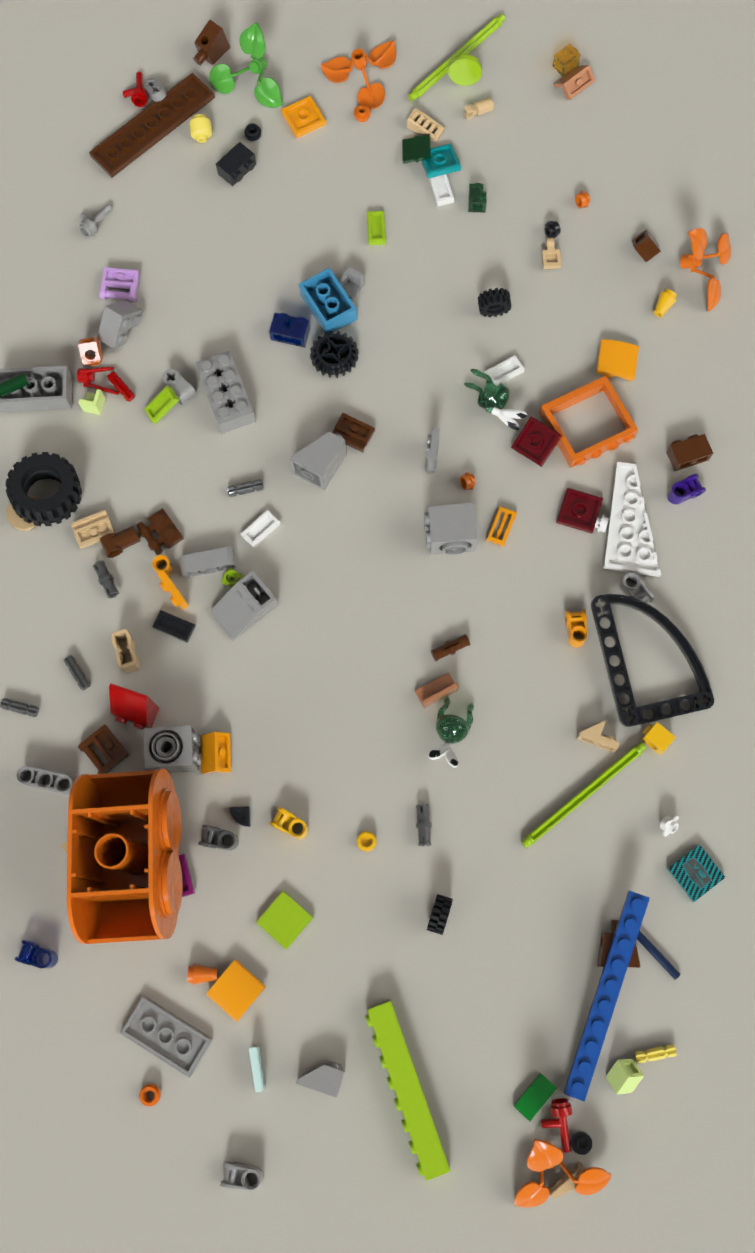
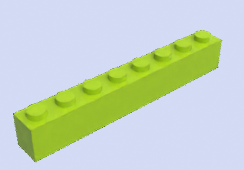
(408, 1091)

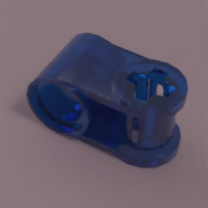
(33, 953)

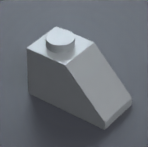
(324, 1078)

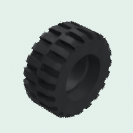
(38, 468)

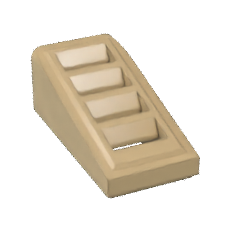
(421, 117)
(565, 1184)

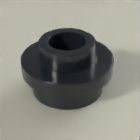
(252, 128)
(552, 229)
(574, 1143)

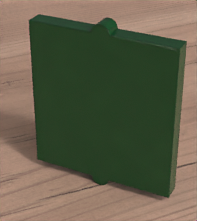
(416, 149)

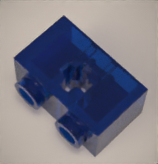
(289, 329)

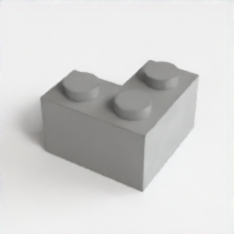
(116, 321)

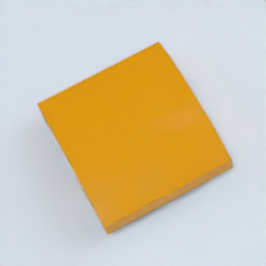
(617, 359)
(236, 990)

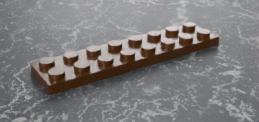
(151, 125)

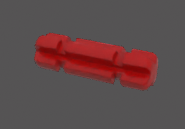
(121, 386)

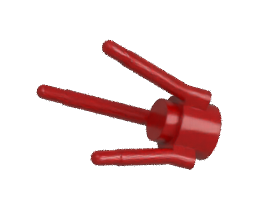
(86, 375)

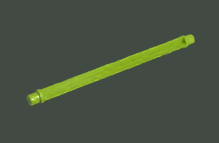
(468, 47)
(584, 794)

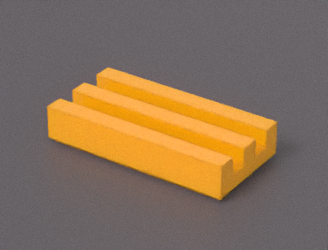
(496, 540)

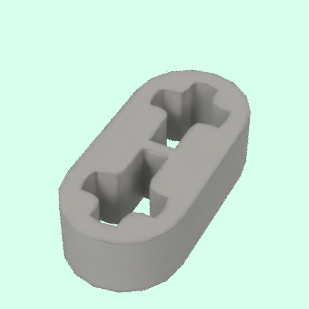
(155, 89)

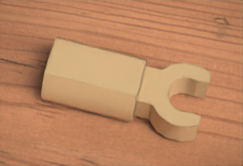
(479, 108)

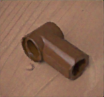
(115, 543)

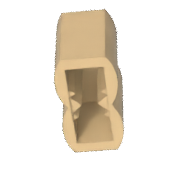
(126, 647)

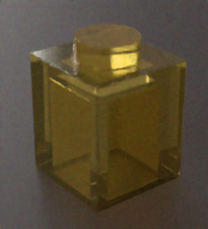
(566, 60)

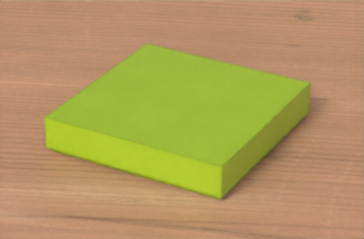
(284, 920)

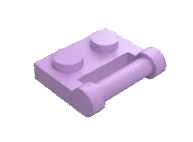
(119, 279)

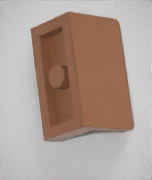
(575, 81)
(436, 690)

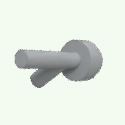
(88, 225)

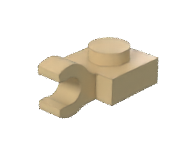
(551, 257)

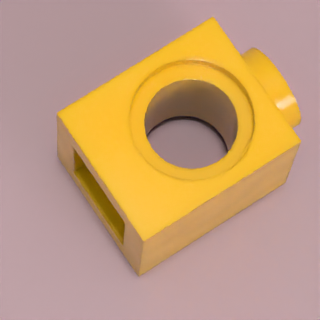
(657, 737)

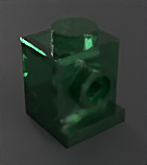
(477, 198)

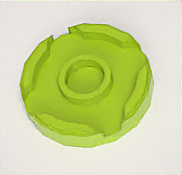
(465, 70)

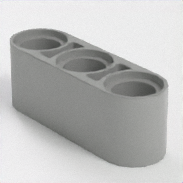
(207, 562)
(38, 776)

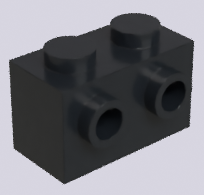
(236, 164)

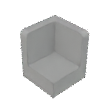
(352, 282)

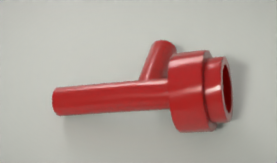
(138, 95)
(560, 1108)

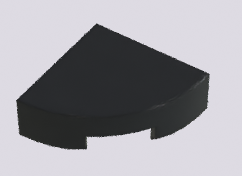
(241, 815)

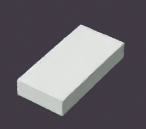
(441, 190)
(505, 370)
(260, 528)

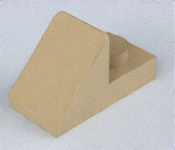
(593, 736)

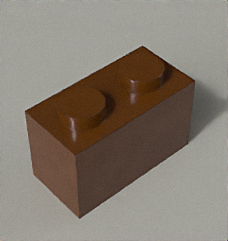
(689, 452)

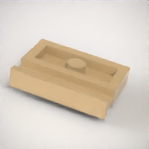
(92, 528)

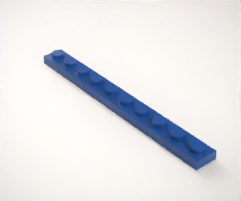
(606, 995)

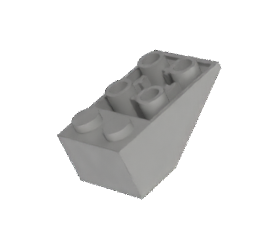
(244, 605)

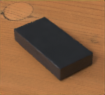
(174, 626)

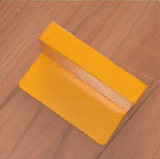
(216, 752)

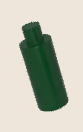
(13, 384)

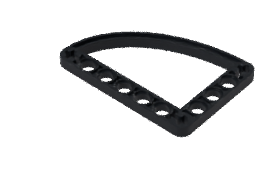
(678, 638)

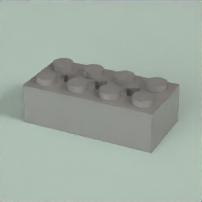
(47, 389)
(225, 392)

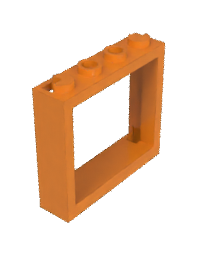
(576, 396)

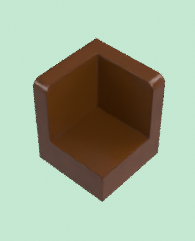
(646, 245)

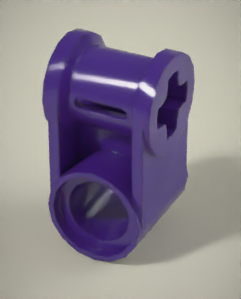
(688, 489)

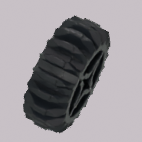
(340, 347)

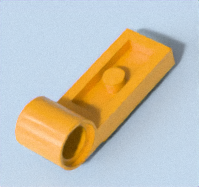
(166, 584)

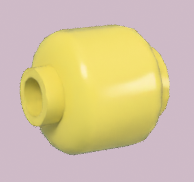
(200, 128)

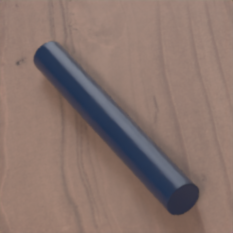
(658, 956)

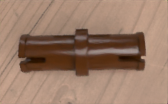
(450, 647)

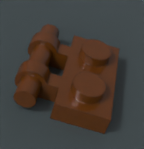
(165, 529)

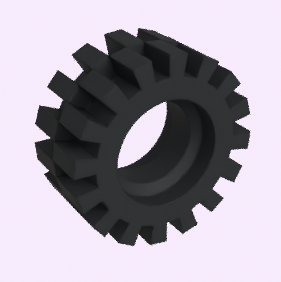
(494, 302)
(439, 914)

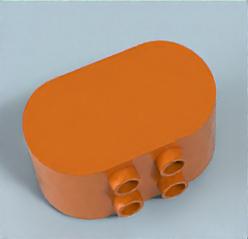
(123, 857)

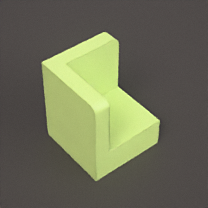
(93, 402)
(624, 1076)

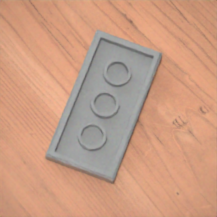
(166, 1036)

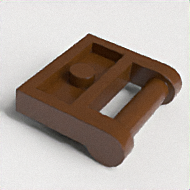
(108, 745)

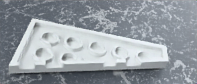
(629, 531)

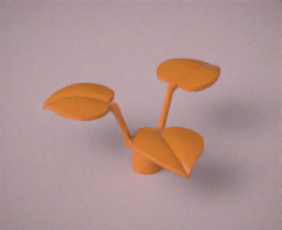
(382, 56)
(692, 261)
(546, 1156)

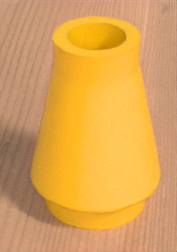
(665, 301)

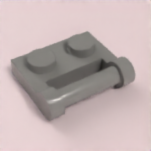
(432, 451)

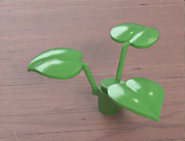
(251, 43)

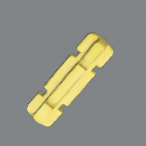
(655, 1053)

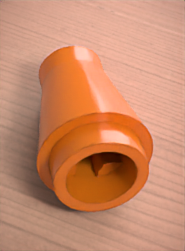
(201, 974)

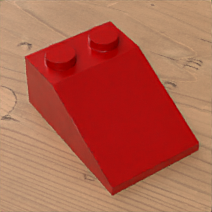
(132, 707)

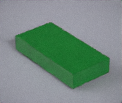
(535, 1097)

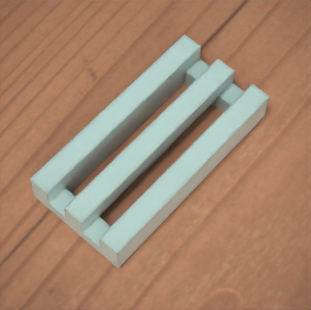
(257, 1068)

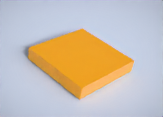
(303, 116)

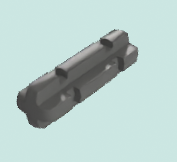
(245, 488)
(77, 672)
(19, 707)

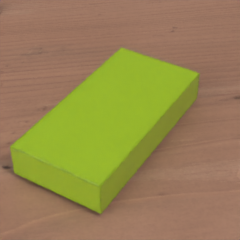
(376, 228)
(161, 404)

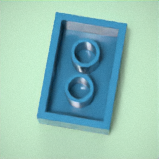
(328, 301)

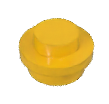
(366, 841)

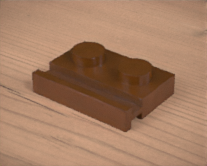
(355, 432)

